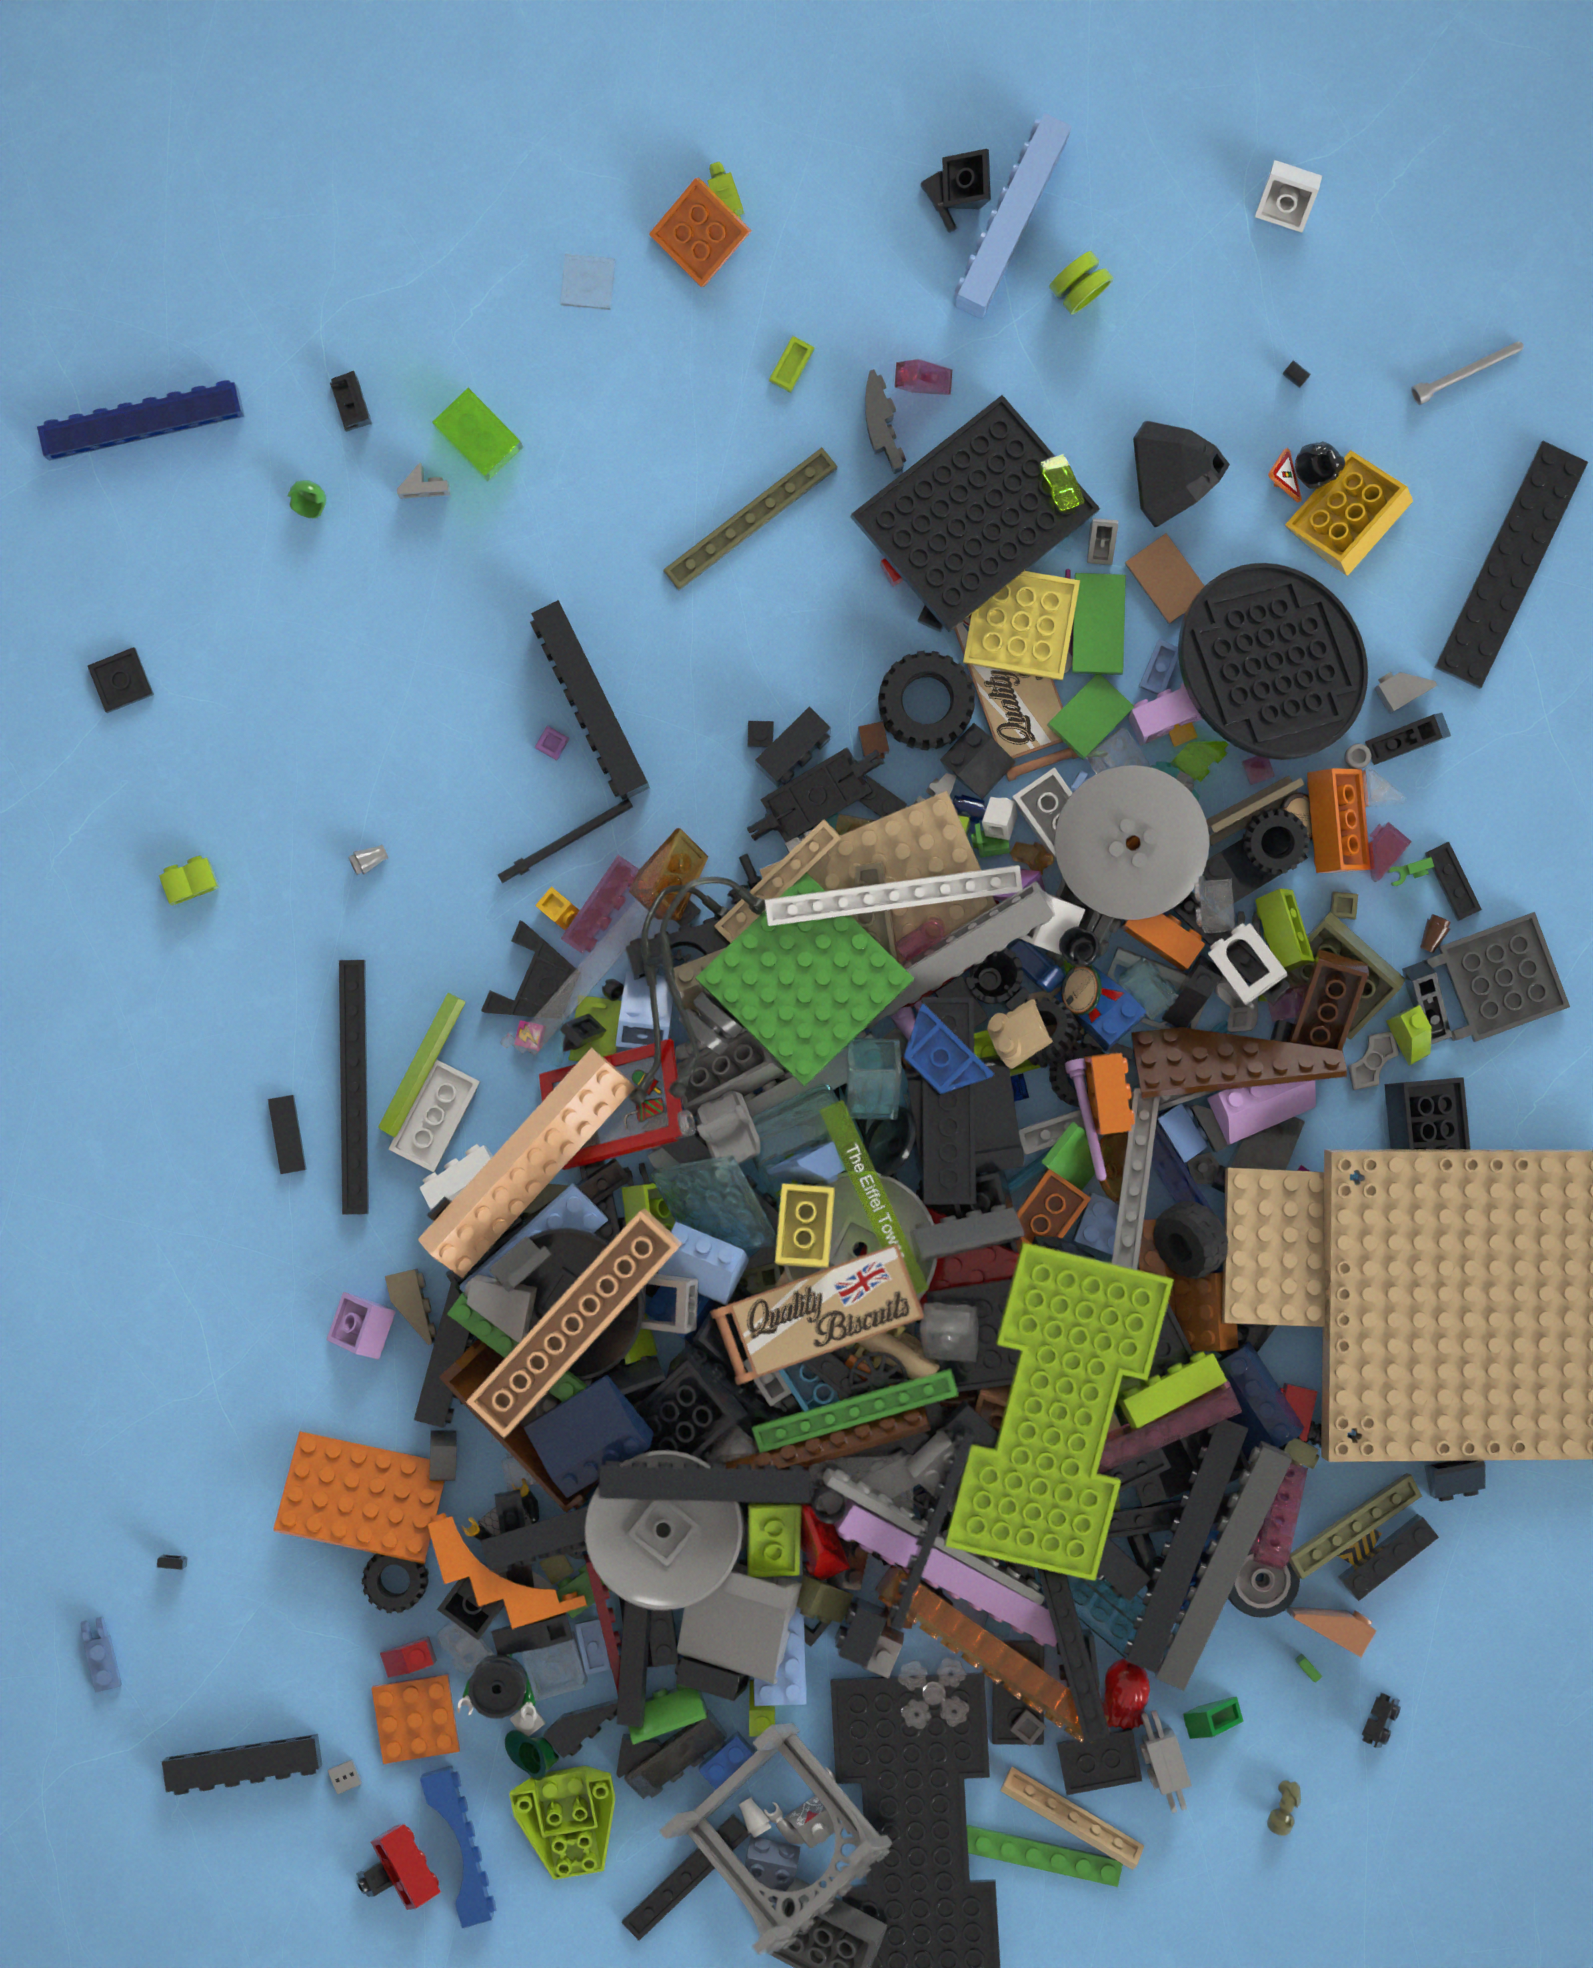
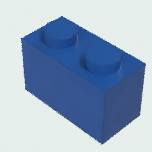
(726, 1760)

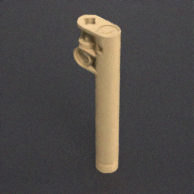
(905, 1348)

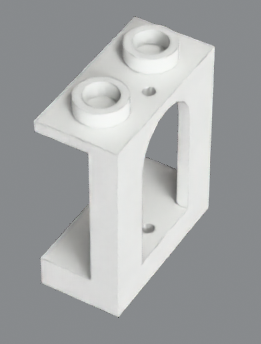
(1220, 958)

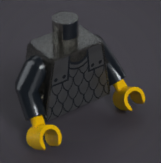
(489, 1523)

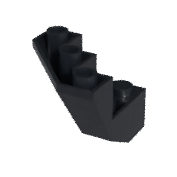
(1174, 469)

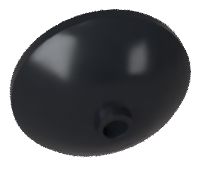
(891, 1142)

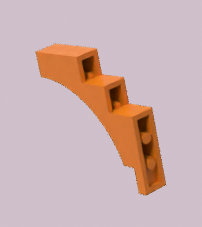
(521, 1602)

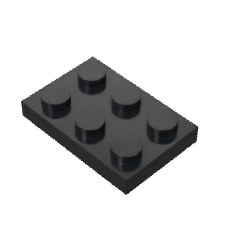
(1099, 1763)

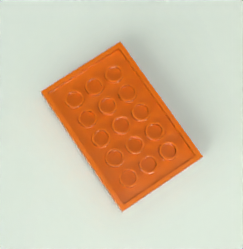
(359, 1497)

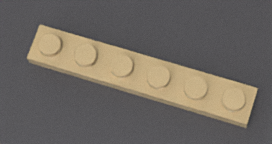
(780, 878)
(1072, 1818)

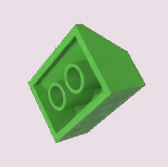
(669, 1712)

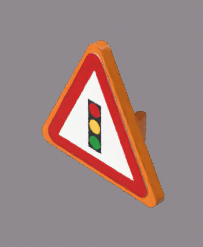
(1284, 475)

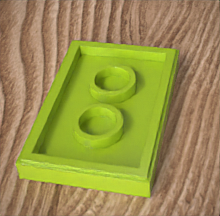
(773, 1539)

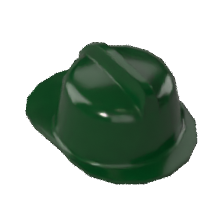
(530, 1754)

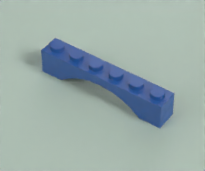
(443, 1795)

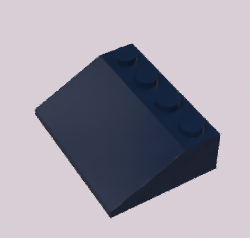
(1260, 1399)
(585, 1433)

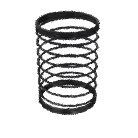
(828, 1518)

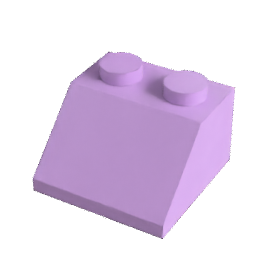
(361, 1326)

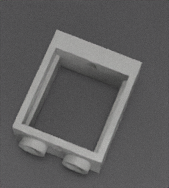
(685, 1304)

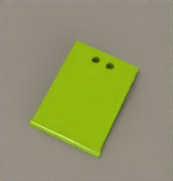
(607, 1018)

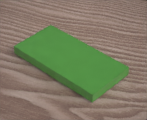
(1099, 624)

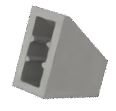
(505, 1310)

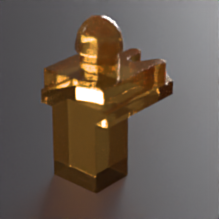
(1034, 855)

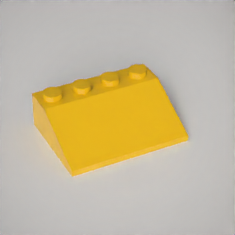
(1350, 513)

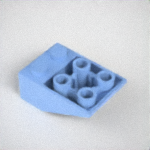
(635, 1017)

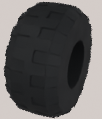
(1190, 1239)

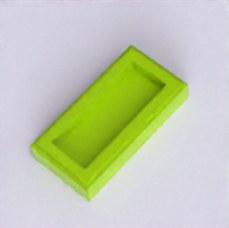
(791, 364)

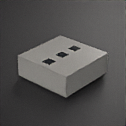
(344, 1776)

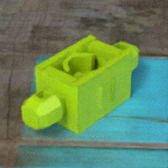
(724, 187)

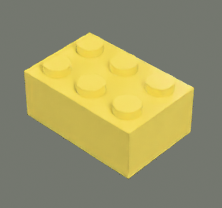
(805, 1226)

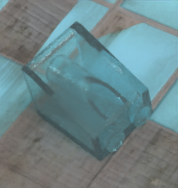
(873, 1078)

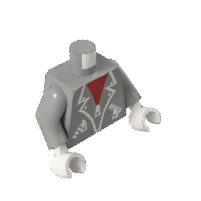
(805, 1824)

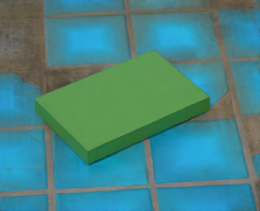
(1090, 716)
(1072, 1157)

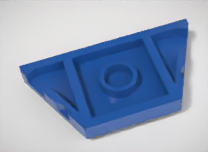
(941, 1055)

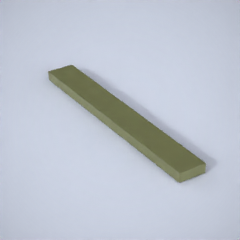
(750, 519)

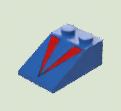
(1113, 1015)

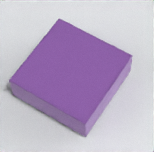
(552, 743)

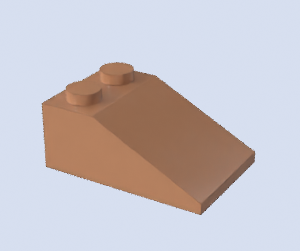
(1340, 1626)

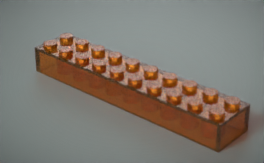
(986, 1650)

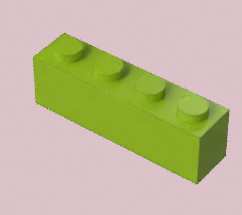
(1171, 1390)

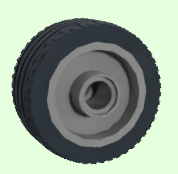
(1267, 1596)

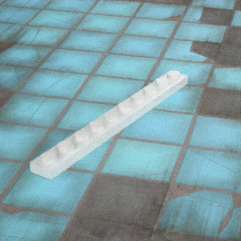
(893, 895)

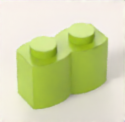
(188, 881)

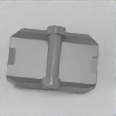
(728, 1127)

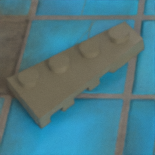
(876, 923)

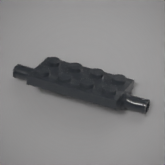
(816, 795)

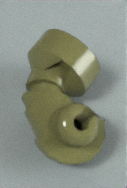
(1280, 1819)

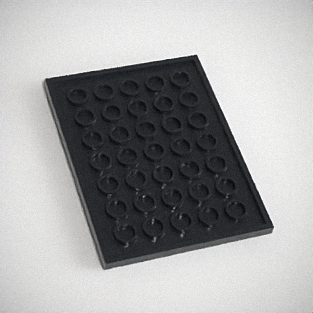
(971, 514)

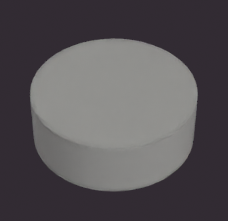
(1357, 756)

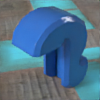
(1038, 967)

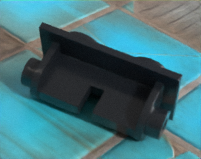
(1386, 1712)

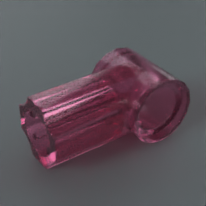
(919, 939)

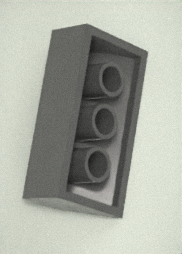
(965, 1234)

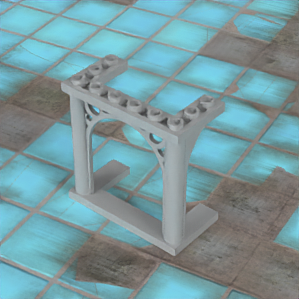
(774, 1927)

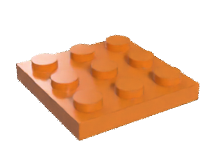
(700, 232)
(415, 1718)

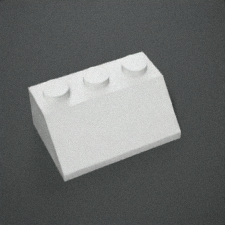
(455, 1176)

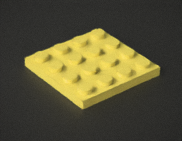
(1025, 627)

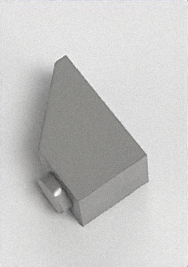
(1401, 689)

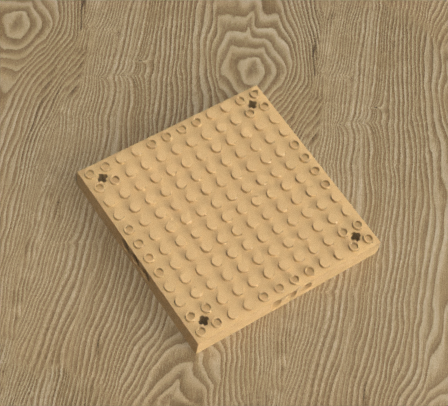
(1458, 1305)

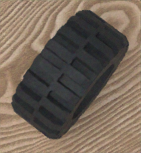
(919, 666)

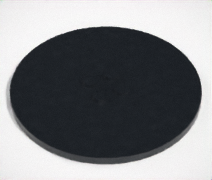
(1273, 661)

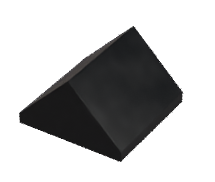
(966, 180)

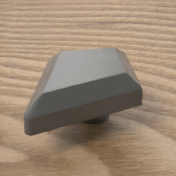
(1203, 1168)

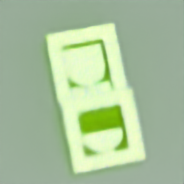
(1062, 482)

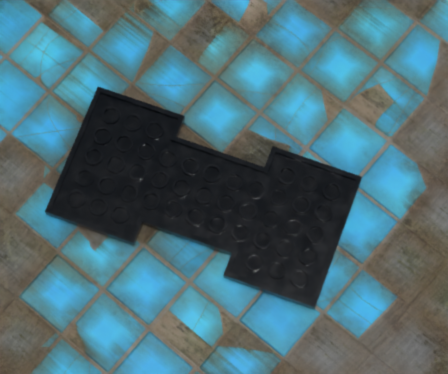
(918, 1800)

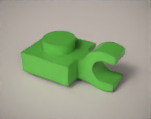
(1417, 869)

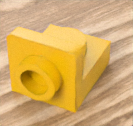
(557, 908)

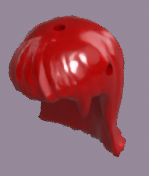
(1125, 1694)

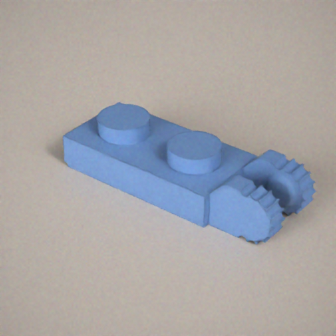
(101, 1657)

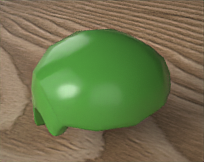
(307, 499)

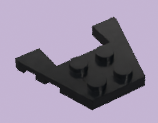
(542, 980)

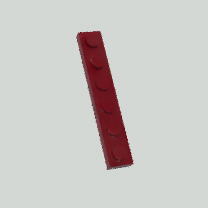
(606, 1617)

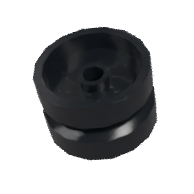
(501, 1671)

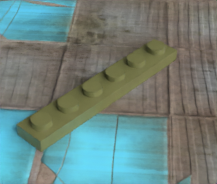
(1354, 1526)

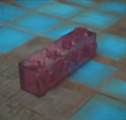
(600, 905)
(1277, 1531)

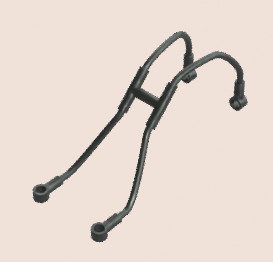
(755, 904)

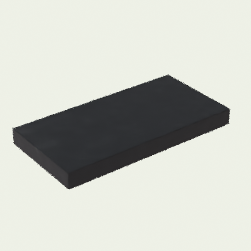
(1006, 1706)

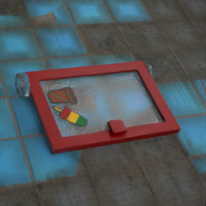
(633, 1126)

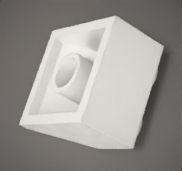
(1288, 196)

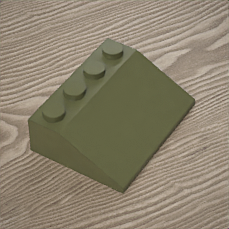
(1382, 980)

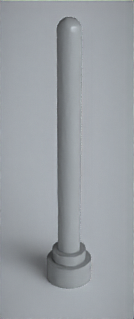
(1423, 392)

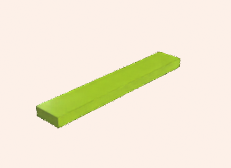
(421, 1065)

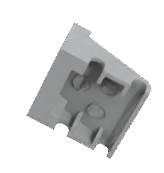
(742, 1624)

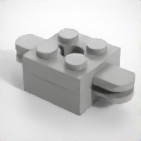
(1166, 1761)

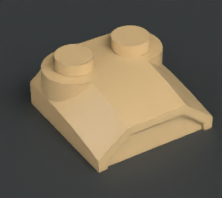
(1018, 1033)

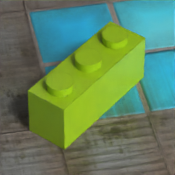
(1284, 929)

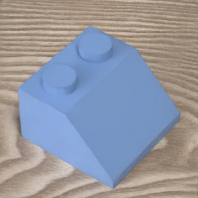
(1181, 1131)

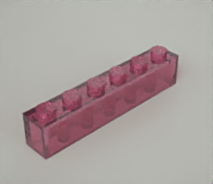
(1203, 1411)

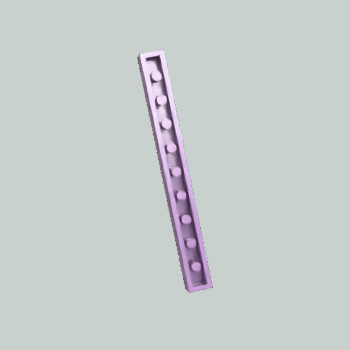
(944, 1570)

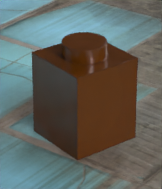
(872, 738)

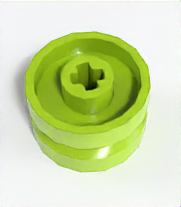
(1081, 282)

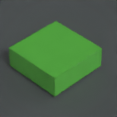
(1308, 1668)

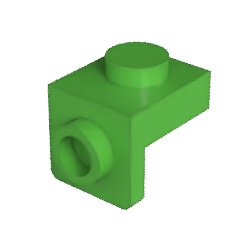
(988, 845)

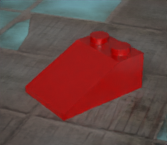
(821, 1546)

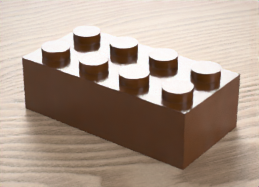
(1329, 1001)

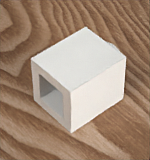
(1000, 818)

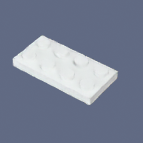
(435, 1116)

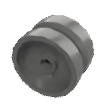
(711, 1022)

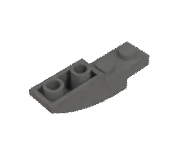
(879, 412)

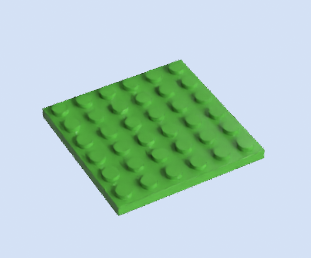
(805, 985)

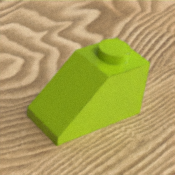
(1411, 1033)
(759, 1716)

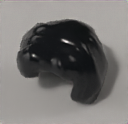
(1318, 464)

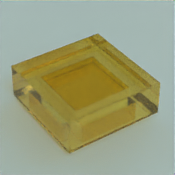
(556, 1568)

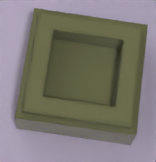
(1344, 905)

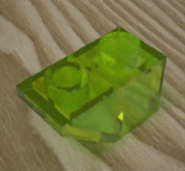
(1198, 756)

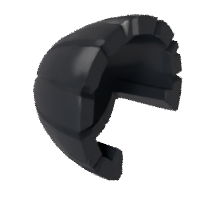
(996, 977)

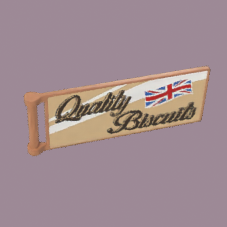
(1017, 711)
(820, 1313)

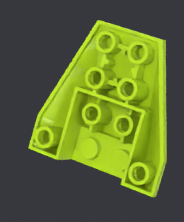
(567, 1818)

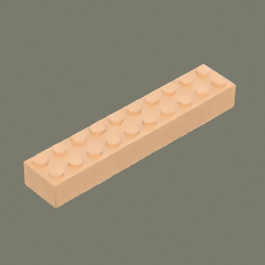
(526, 1163)
(574, 1322)

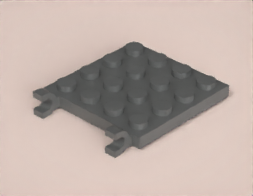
(1502, 977)

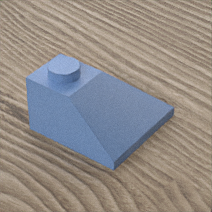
(811, 1165)

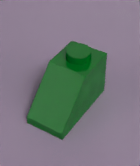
(1213, 1718)

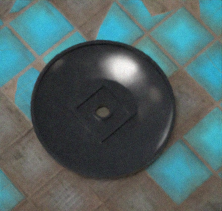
(570, 1257)

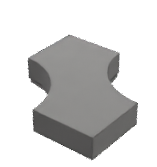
(1379, 1050)

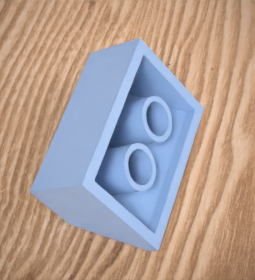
(709, 1260)

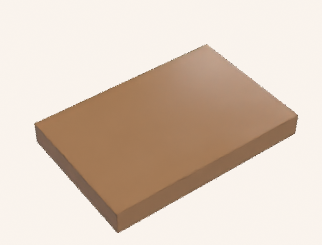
(1165, 577)

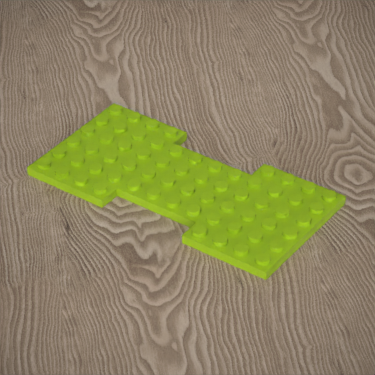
(1040, 1486)

